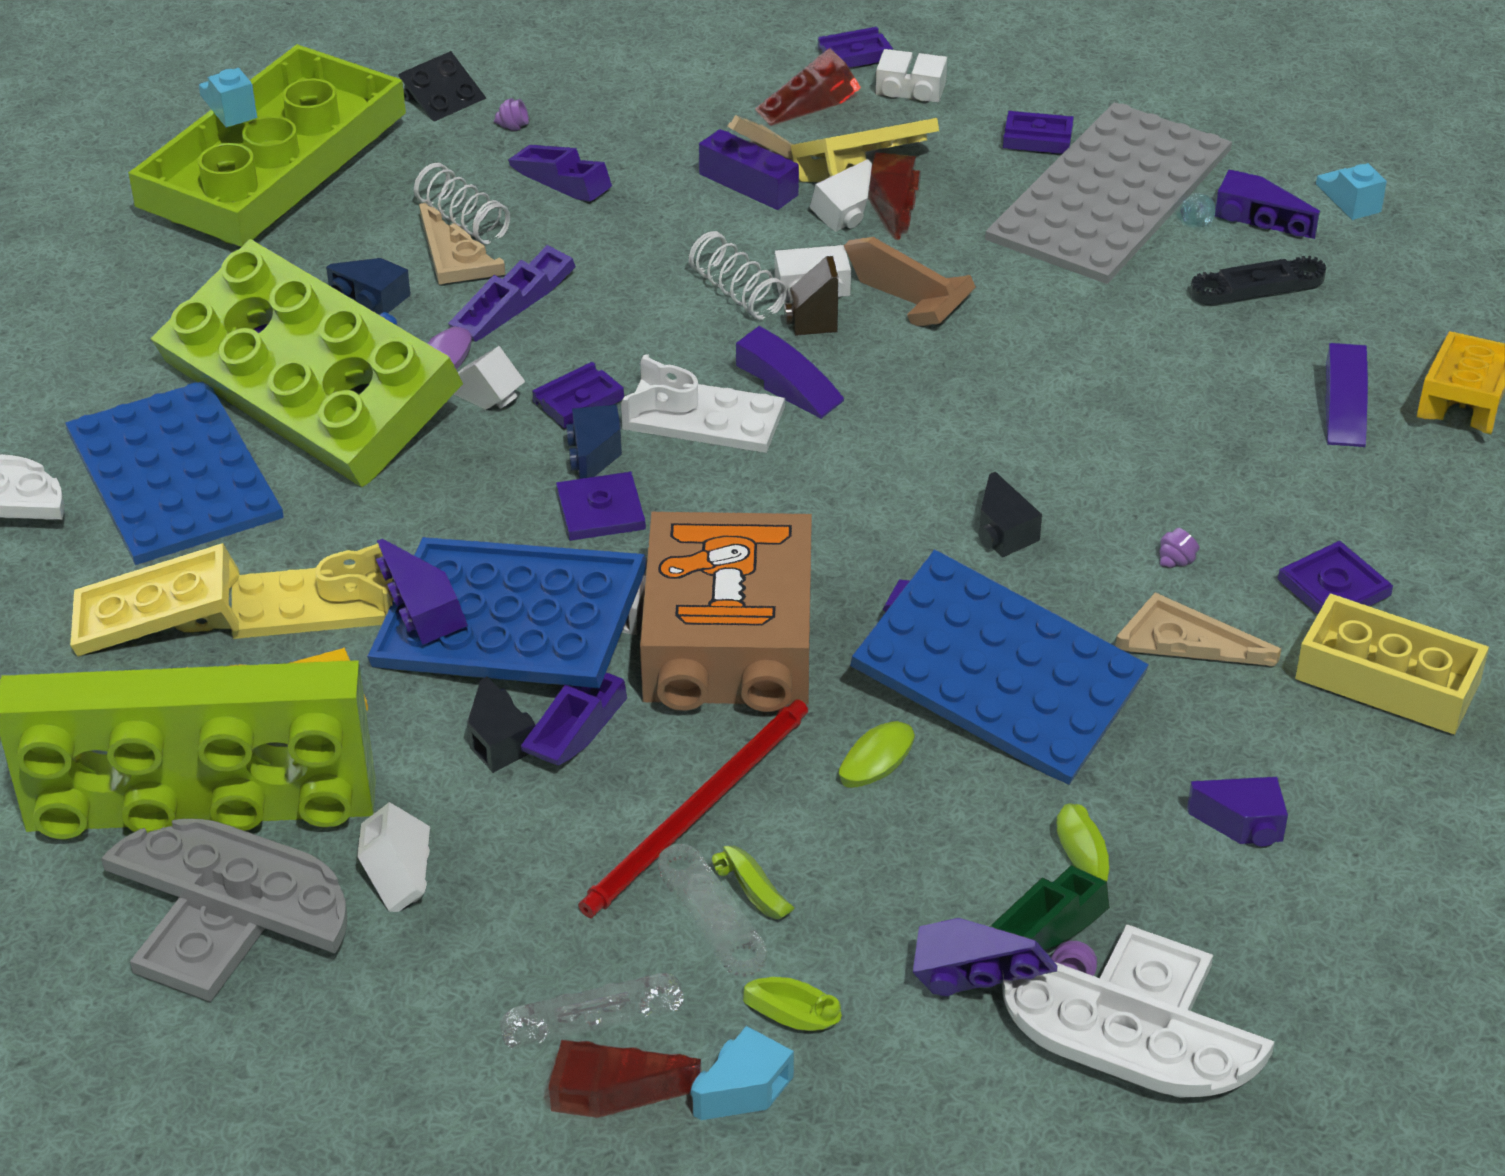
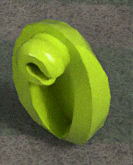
(876, 754)
(1082, 840)
(752, 881)
(793, 1003)

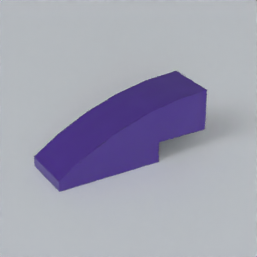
(563, 171)
(786, 372)
(1346, 394)
(575, 720)

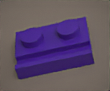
(856, 46)
(1038, 132)
(577, 390)

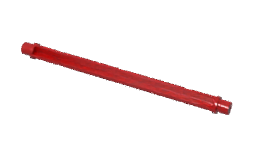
(691, 810)

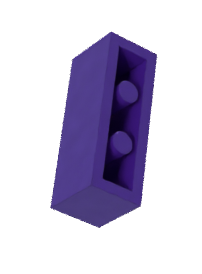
(749, 169)

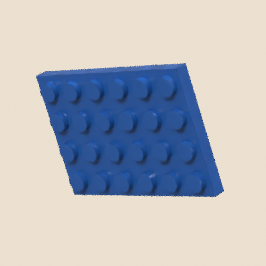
(173, 471)
(527, 613)
(1000, 666)

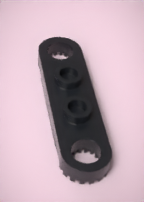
(1257, 280)

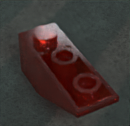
(815, 88)
(894, 189)
(610, 1079)

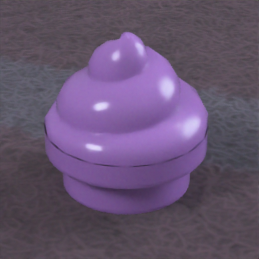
(512, 115)
(1178, 549)
(1076, 956)

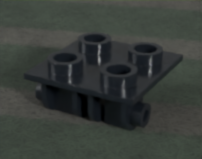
(440, 86)

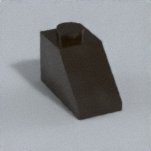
(814, 300)

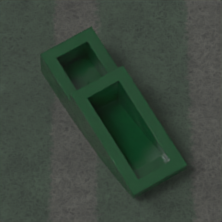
(1056, 909)

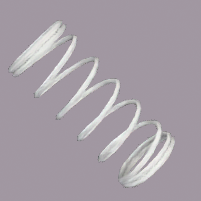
(479, 215)
(713, 234)

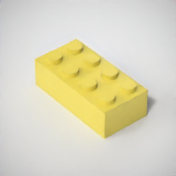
(1392, 663)

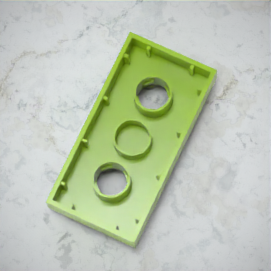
(247, 175)
(307, 361)
(188, 746)

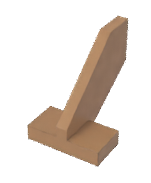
(905, 278)

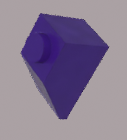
(1241, 808)

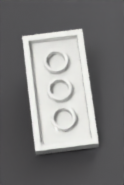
(699, 411)

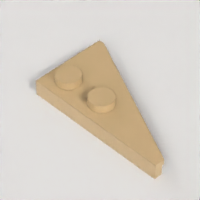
(762, 136)
(454, 252)
(1177, 630)

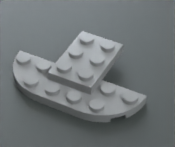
(227, 895)

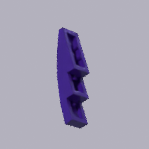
(506, 297)

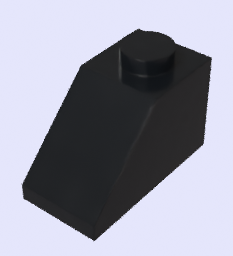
(1007, 518)

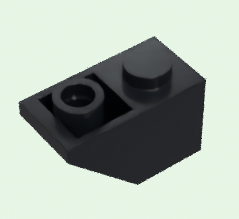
(497, 727)

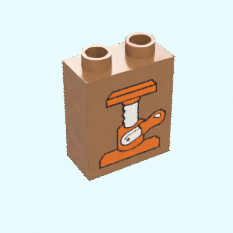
(727, 609)

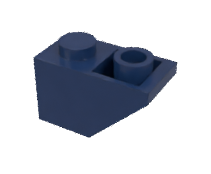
(371, 283)
(595, 438)

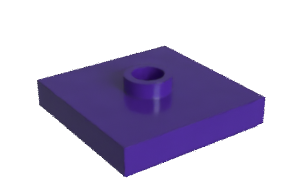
(600, 506)
(1336, 572)

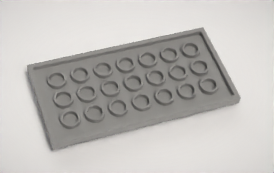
(1109, 192)

